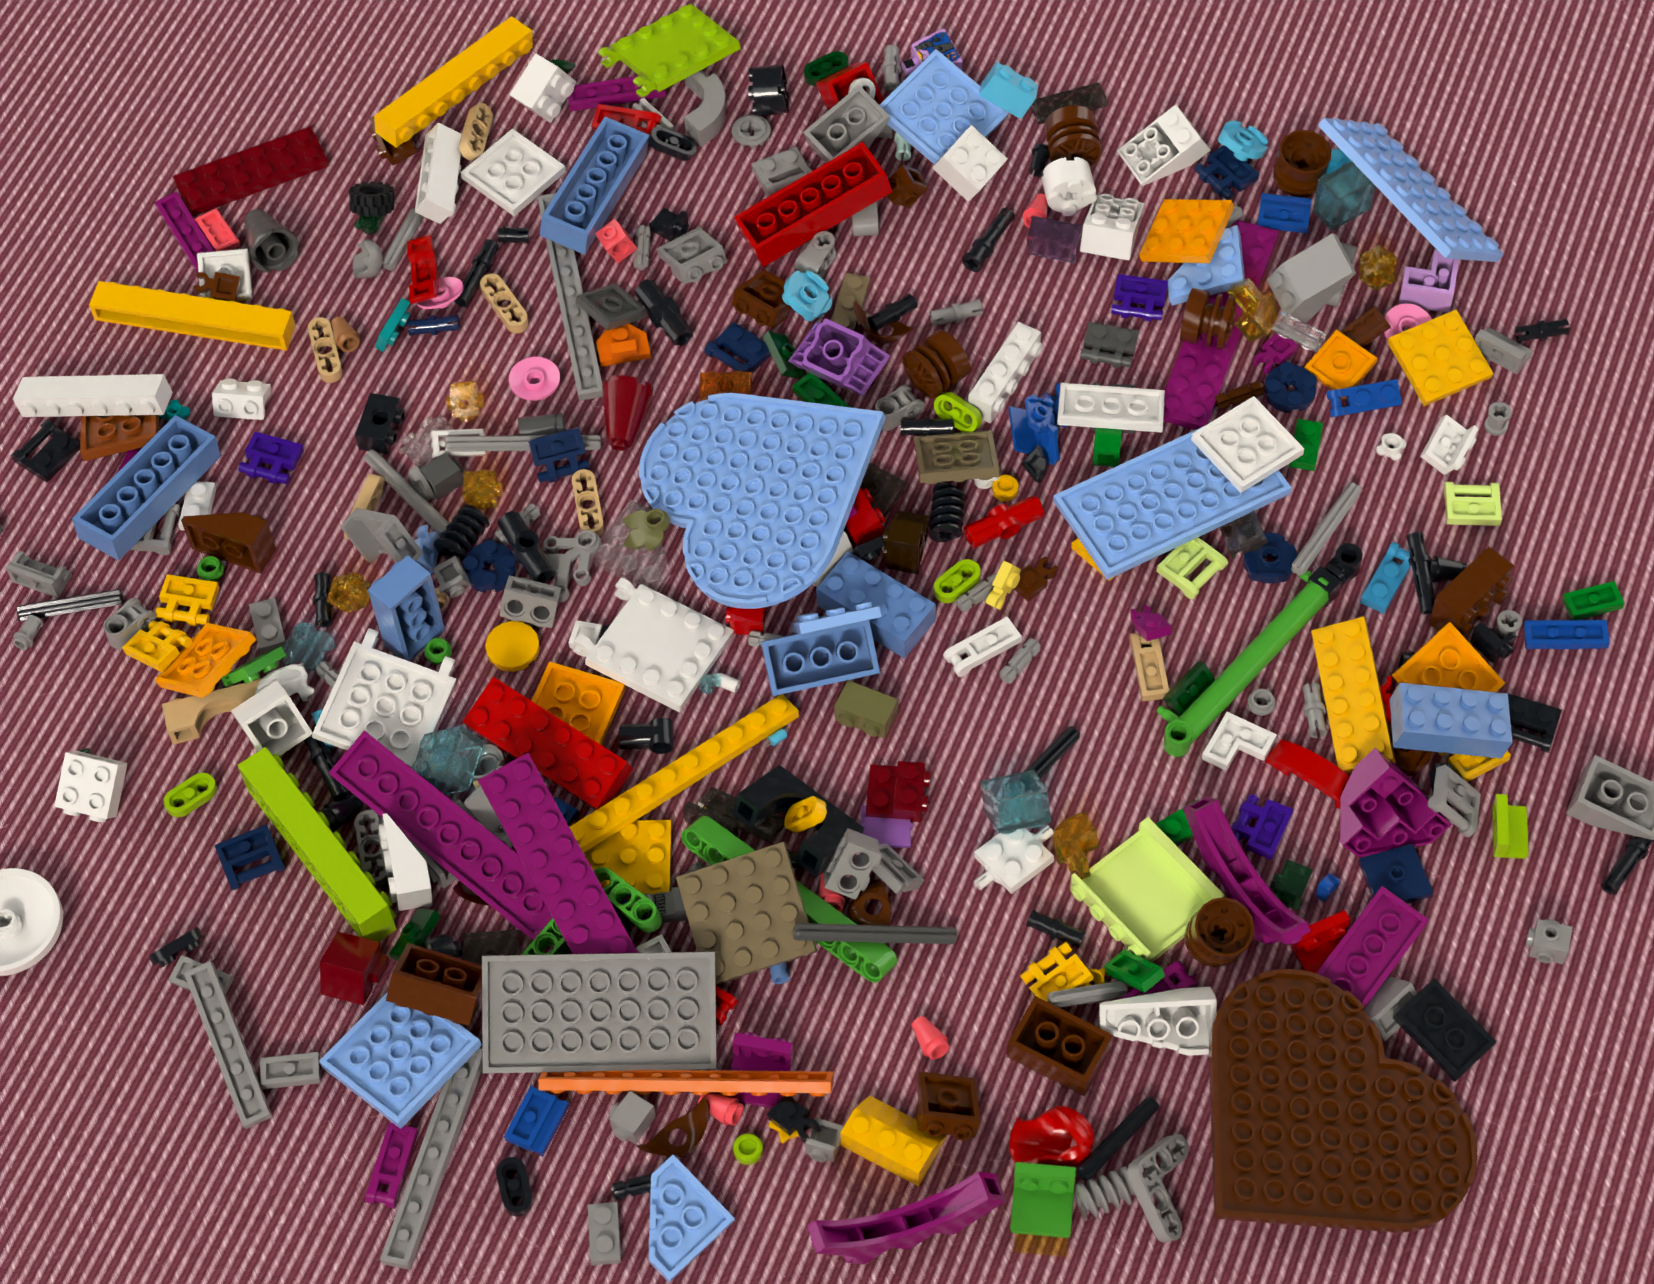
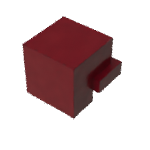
(351, 967)

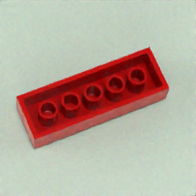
(813, 204)
(554, 746)

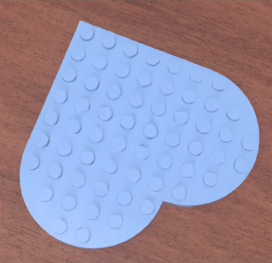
(758, 490)

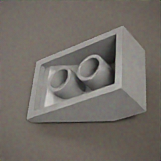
(847, 124)
(1311, 278)
(1614, 799)

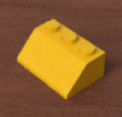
(890, 1140)

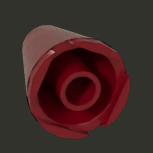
(624, 409)

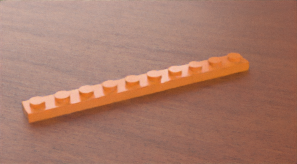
(695, 1081)

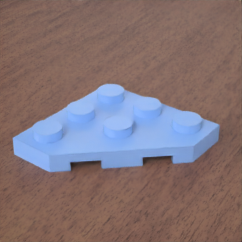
(1217, 276)
(834, 617)
(682, 1218)

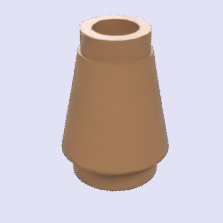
(345, 335)

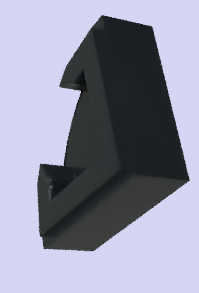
(1036, 464)

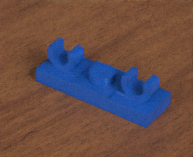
(1566, 634)

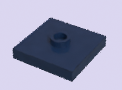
(1398, 872)

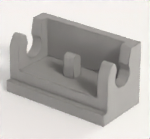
(38, 575)

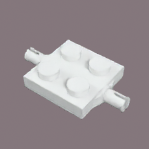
(1013, 858)

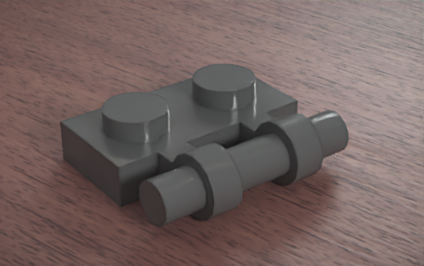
(1111, 340)

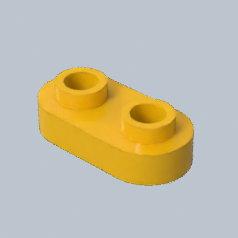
(805, 814)

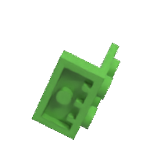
(1042, 1200)

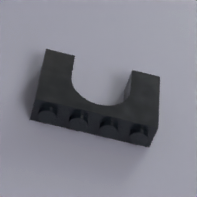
(776, 794)

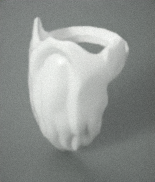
(291, 678)

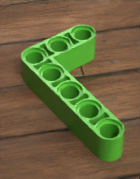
(615, 891)

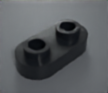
(672, 143)
(166, 954)
(514, 1188)

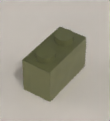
(866, 709)

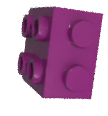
(760, 1054)

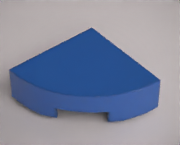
(1327, 886)

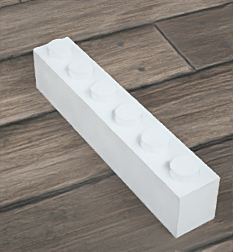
(93, 395)

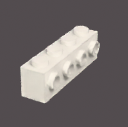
(439, 174)
(1006, 371)

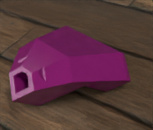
(1385, 809)

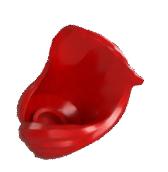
(1053, 1138)

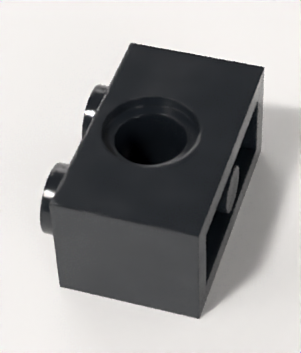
(377, 411)

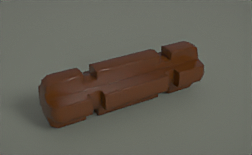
(1239, 395)

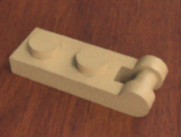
(1149, 668)

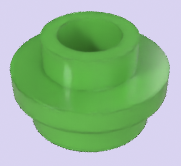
(210, 563)
(434, 645)

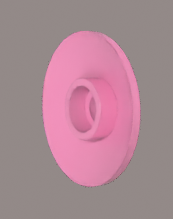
(449, 290)
(1405, 317)
(531, 371)

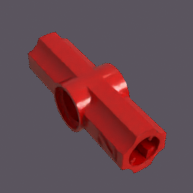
(1003, 521)

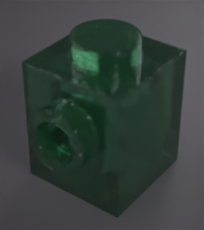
(1291, 884)

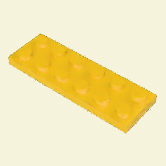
(1351, 692)

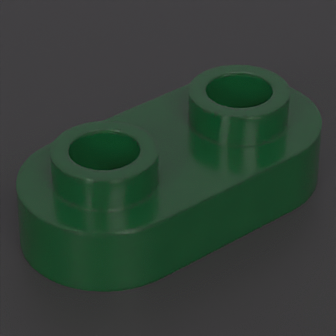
(825, 67)

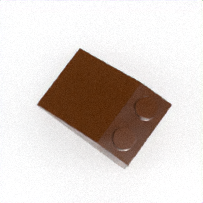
(232, 538)

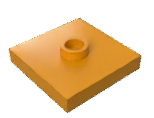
(1340, 362)

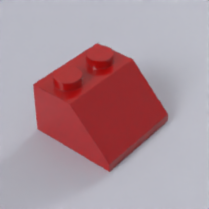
(837, 86)

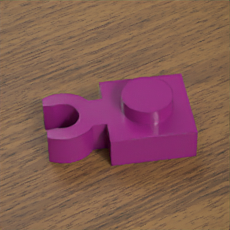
(1275, 350)
(1150, 625)

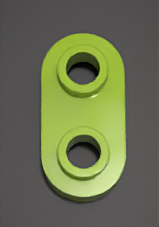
(959, 412)
(955, 582)
(189, 794)

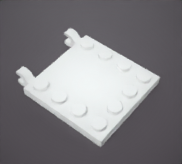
(656, 646)
(386, 699)

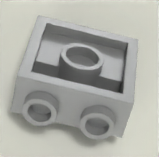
(693, 255)

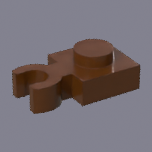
(222, 287)
(1033, 580)

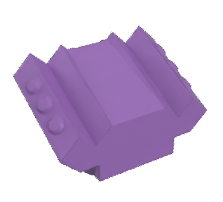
(840, 356)

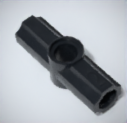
(663, 312)
(526, 547)

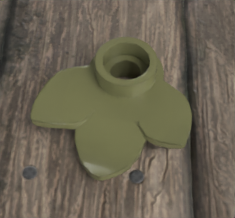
(645, 529)

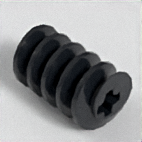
(946, 513)
(461, 532)

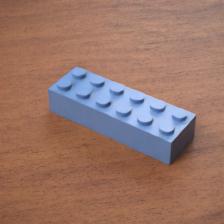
(594, 185)
(146, 487)

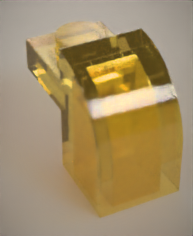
(1258, 309)
(1073, 840)

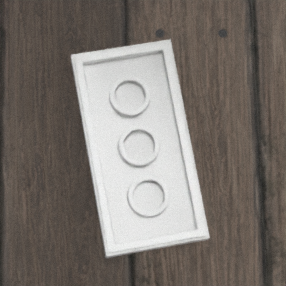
(1111, 407)

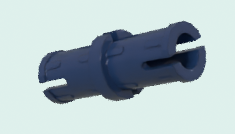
(433, 325)

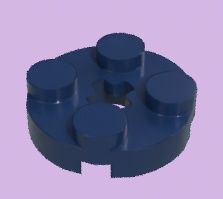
(1291, 375)
(489, 553)
(1275, 571)

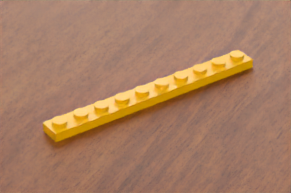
(683, 772)

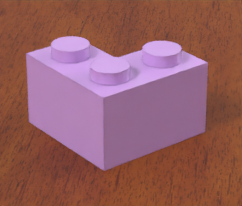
(1430, 288)

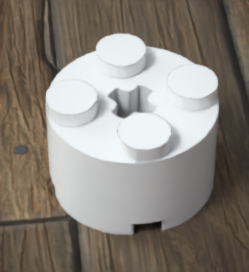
(1068, 185)

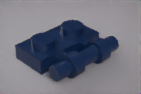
(1236, 172)
(557, 447)

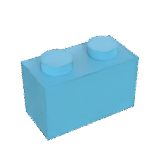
(1008, 90)

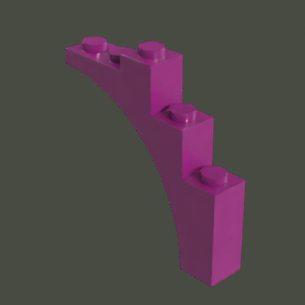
(1240, 880)
(903, 1228)

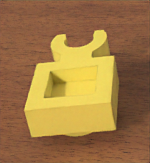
(1004, 582)

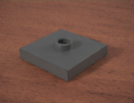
(611, 306)

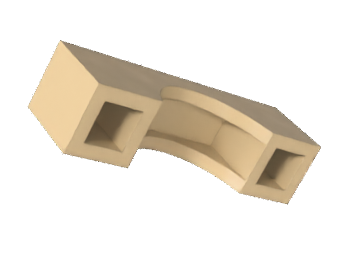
(189, 715)

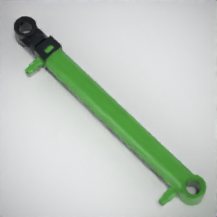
(1320, 590)

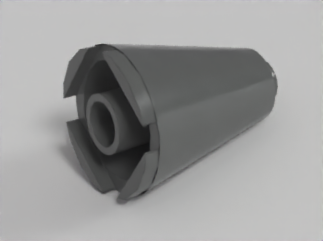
(269, 242)

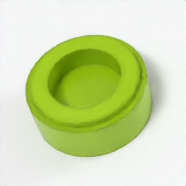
(748, 1149)

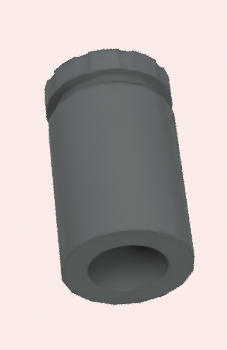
(541, 424)

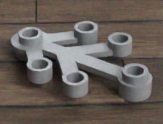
(563, 562)

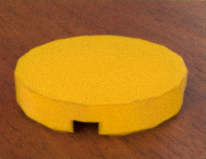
(512, 646)

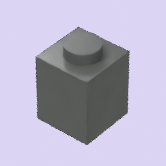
(443, 475)

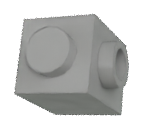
(631, 1118)

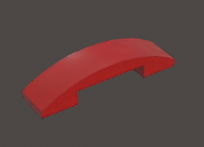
(423, 269)
(1310, 767)

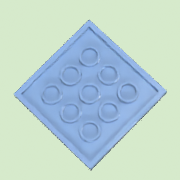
(939, 106)
(399, 1058)

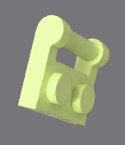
(1473, 509)
(1185, 560)

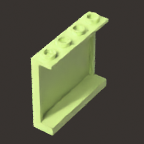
(1145, 892)

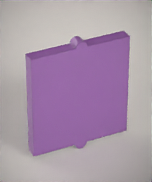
(887, 830)

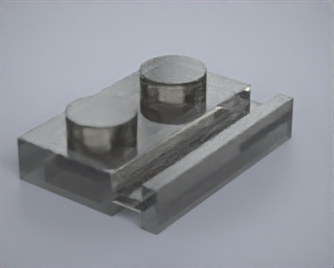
(1244, 534)

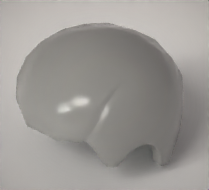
(369, 261)
(489, 760)

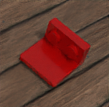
(1321, 941)

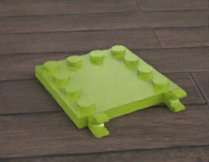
(671, 49)

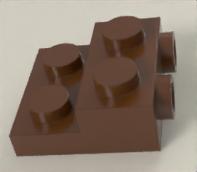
(762, 299)
(947, 1105)

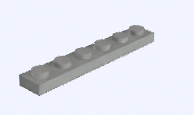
(228, 1045)

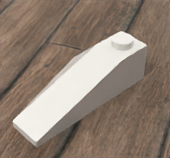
(1165, 1019)

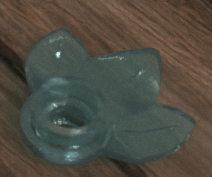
(307, 650)

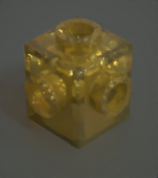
(1377, 267)
(465, 391)
(481, 489)
(349, 592)

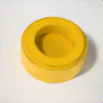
(1005, 488)

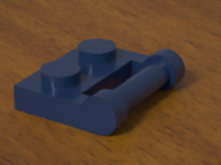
(741, 344)
(247, 849)

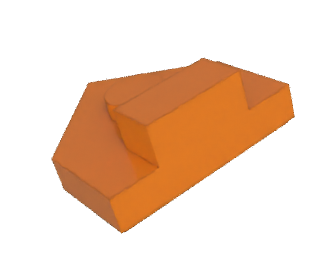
(622, 345)

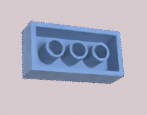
(406, 608)
(903, 611)
(819, 657)
(1450, 720)

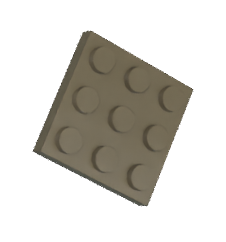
(956, 457)

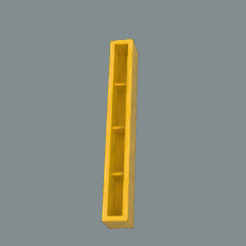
(453, 82)
(192, 315)

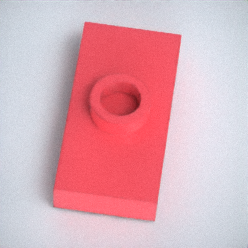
(217, 231)

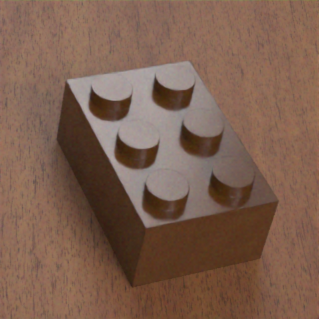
(1473, 593)
(436, 984)
(1059, 1045)

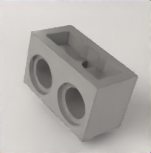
(531, 597)
(848, 863)

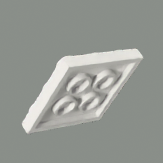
(513, 172)
(1247, 444)

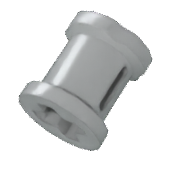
(1497, 419)
(1512, 623)

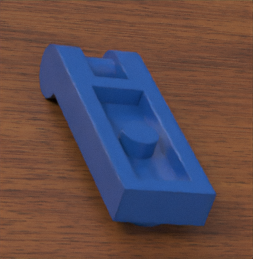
(1365, 398)

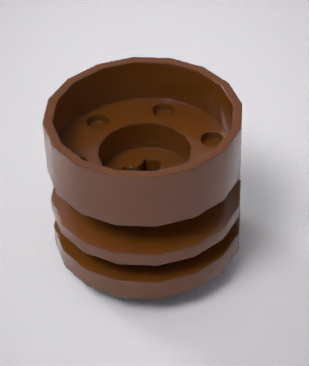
(1072, 134)
(1301, 163)
(1208, 319)
(936, 364)
(1224, 918)

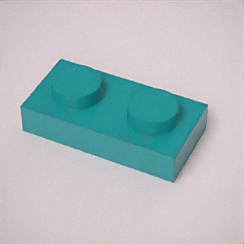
(389, 332)

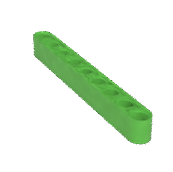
(717, 844)

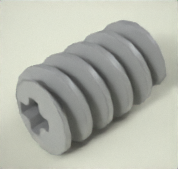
(1104, 1192)

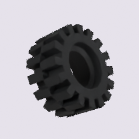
(371, 199)

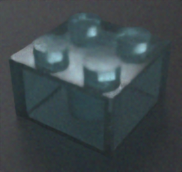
(1343, 195)
(448, 759)
(1015, 802)

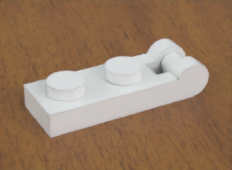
(983, 646)

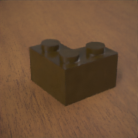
(905, 542)

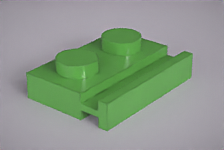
(249, 670)

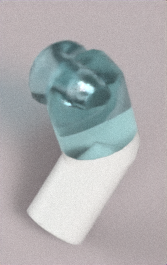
(710, 681)

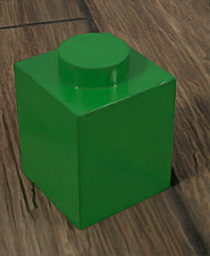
(1107, 447)

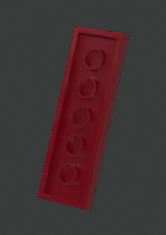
(250, 171)

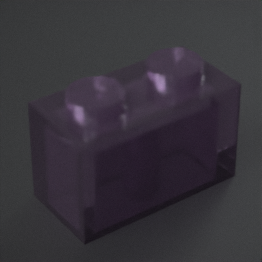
(1054, 239)

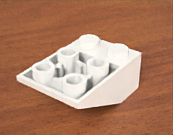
(1163, 147)
(1112, 227)
(409, 870)

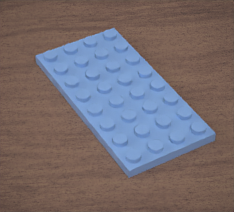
(1412, 190)
(1157, 504)

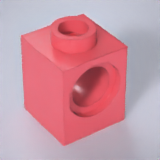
(616, 240)

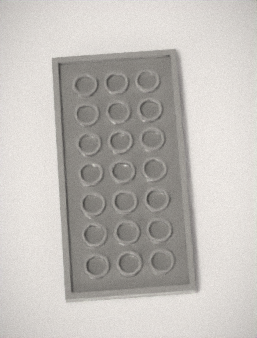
(599, 1012)

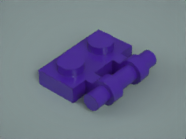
(1141, 291)
(272, 451)
(1269, 828)

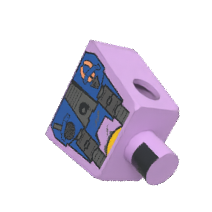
(923, 48)

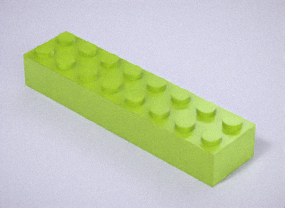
(317, 846)

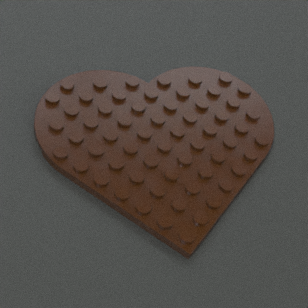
(1320, 1121)

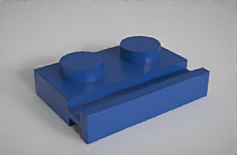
(1284, 213)
(536, 1121)

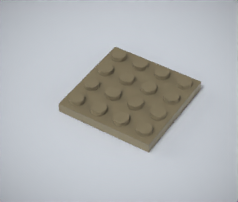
(746, 912)

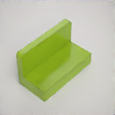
(1509, 829)

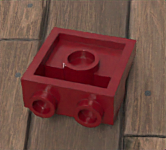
(898, 791)

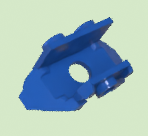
(1029, 423)

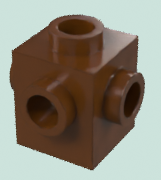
(907, 186)

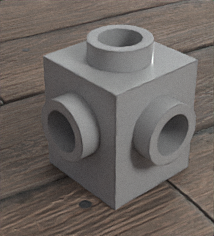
(1549, 941)

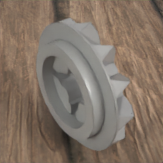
(741, 129)

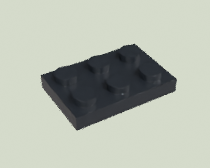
(1444, 1029)

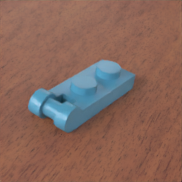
(1387, 579)

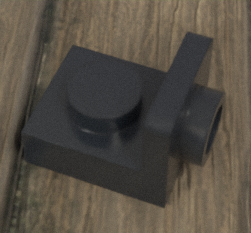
(670, 224)
(1490, 644)

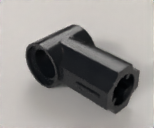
(655, 736)

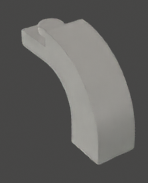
(710, 116)

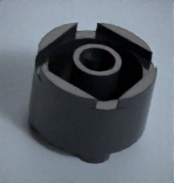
(768, 90)

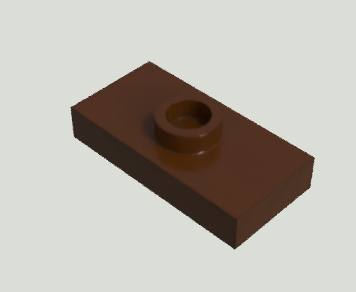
(1366, 327)

